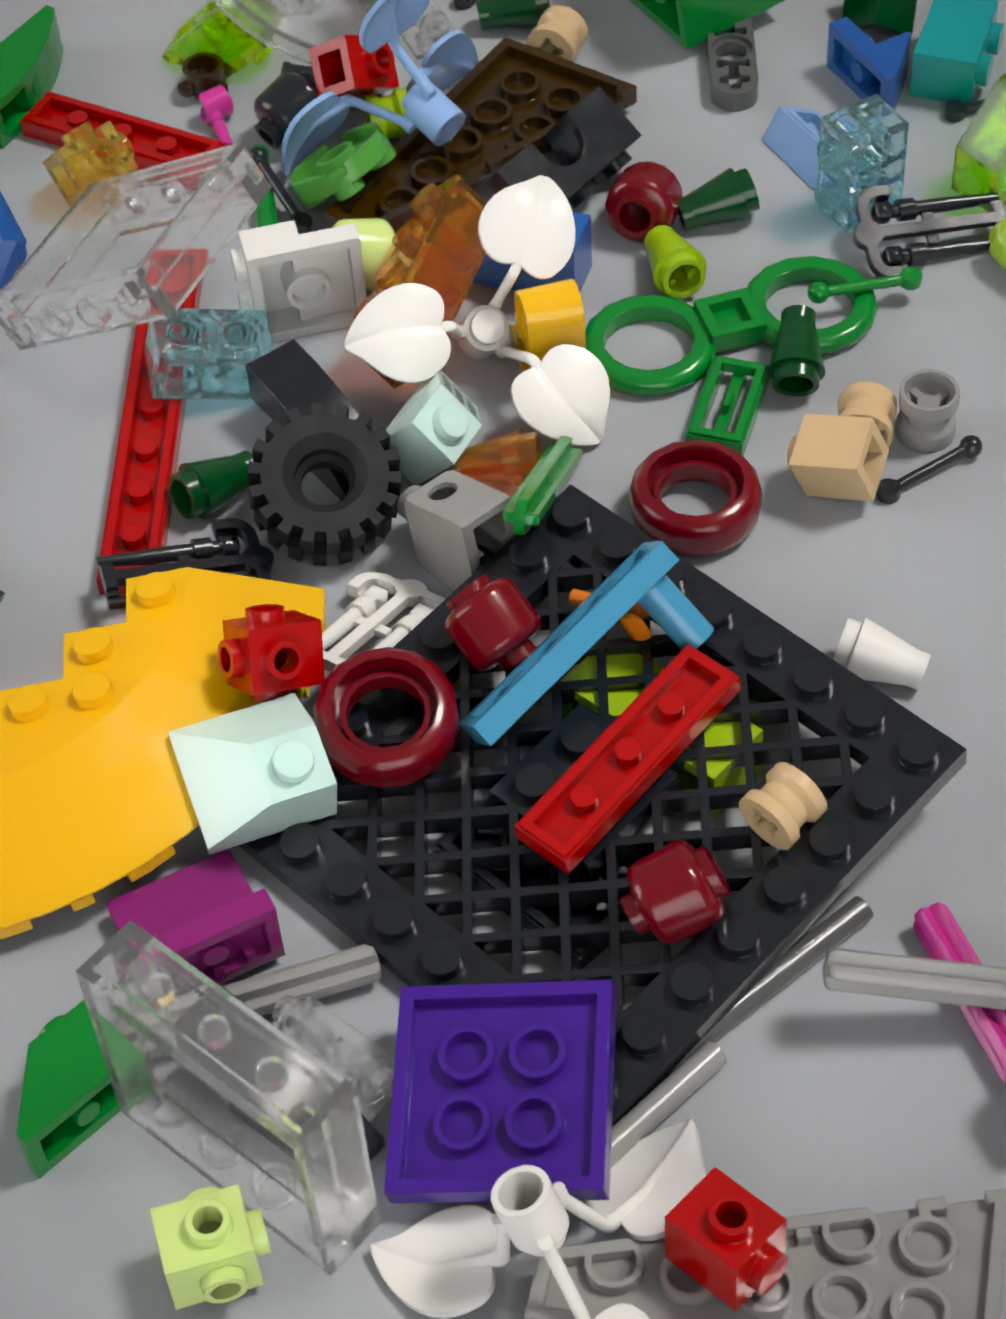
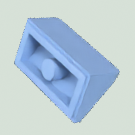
(795, 139)

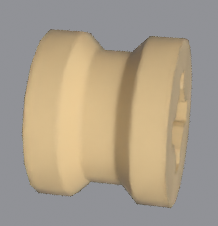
(559, 32)
(873, 401)
(783, 805)

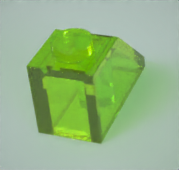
(215, 33)
(982, 149)

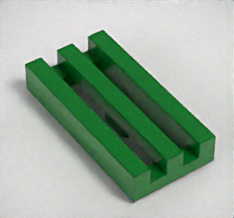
(741, 369)

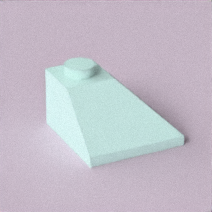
(255, 772)

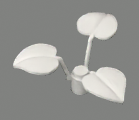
(407, 339)
(449, 1257)

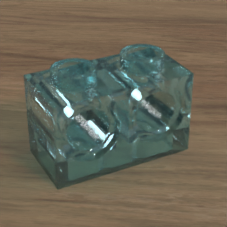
(859, 150)
(205, 353)

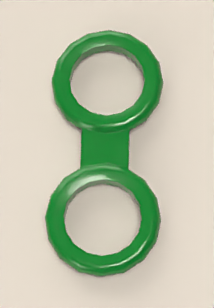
(724, 323)

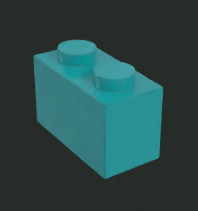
(956, 50)

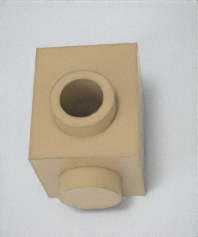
(838, 456)

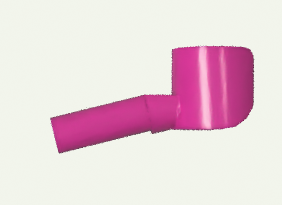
(216, 106)

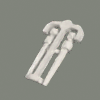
(372, 613)

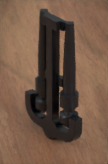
(870, 233)
(199, 554)

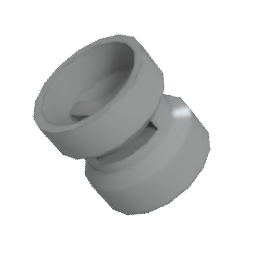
(927, 411)

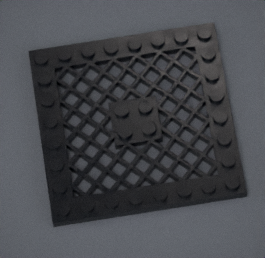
(685, 997)

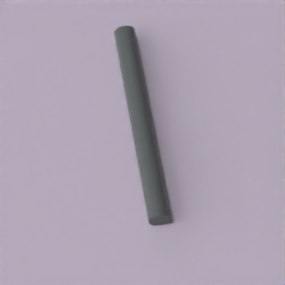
(792, 964)

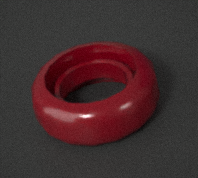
(700, 462)
(394, 764)

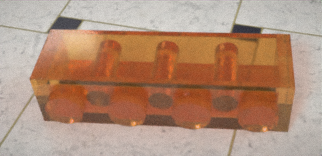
(436, 247)

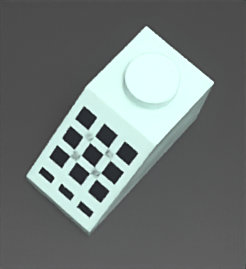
(433, 428)

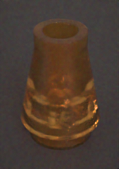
(502, 459)

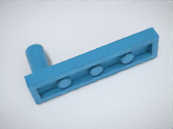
(637, 579)

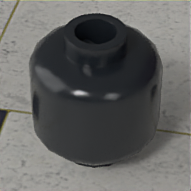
(281, 103)

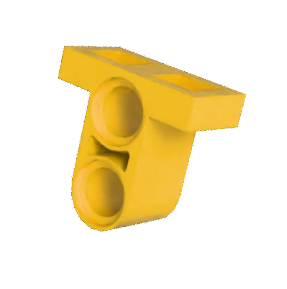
(547, 318)

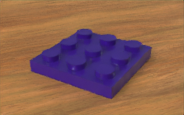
(501, 1084)

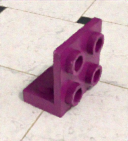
(206, 917)

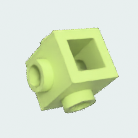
(210, 1246)

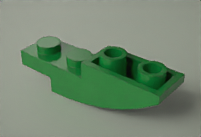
(27, 69)

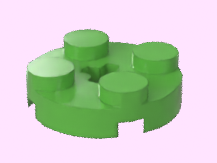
(341, 168)

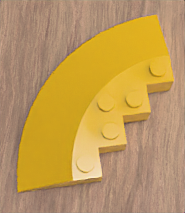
(90, 755)

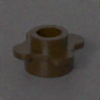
(202, 73)

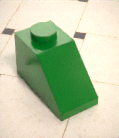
(63, 1091)

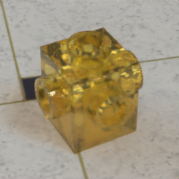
(89, 158)

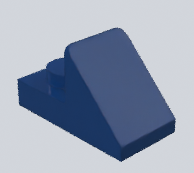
(868, 66)

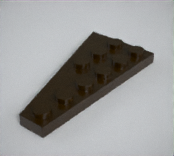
(507, 105)

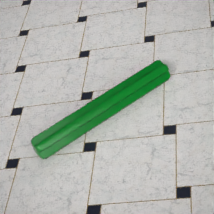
(542, 485)

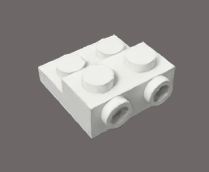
(301, 280)

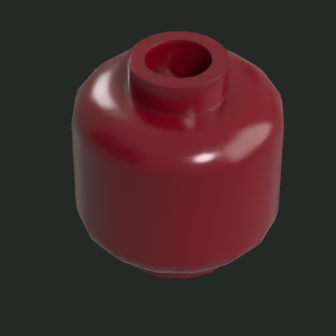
(643, 199)
(492, 623)
(675, 892)

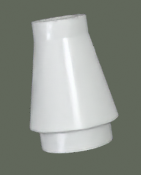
(880, 655)

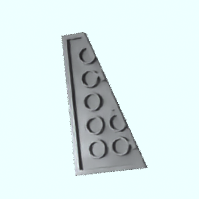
(839, 1266)

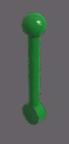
(909, 279)

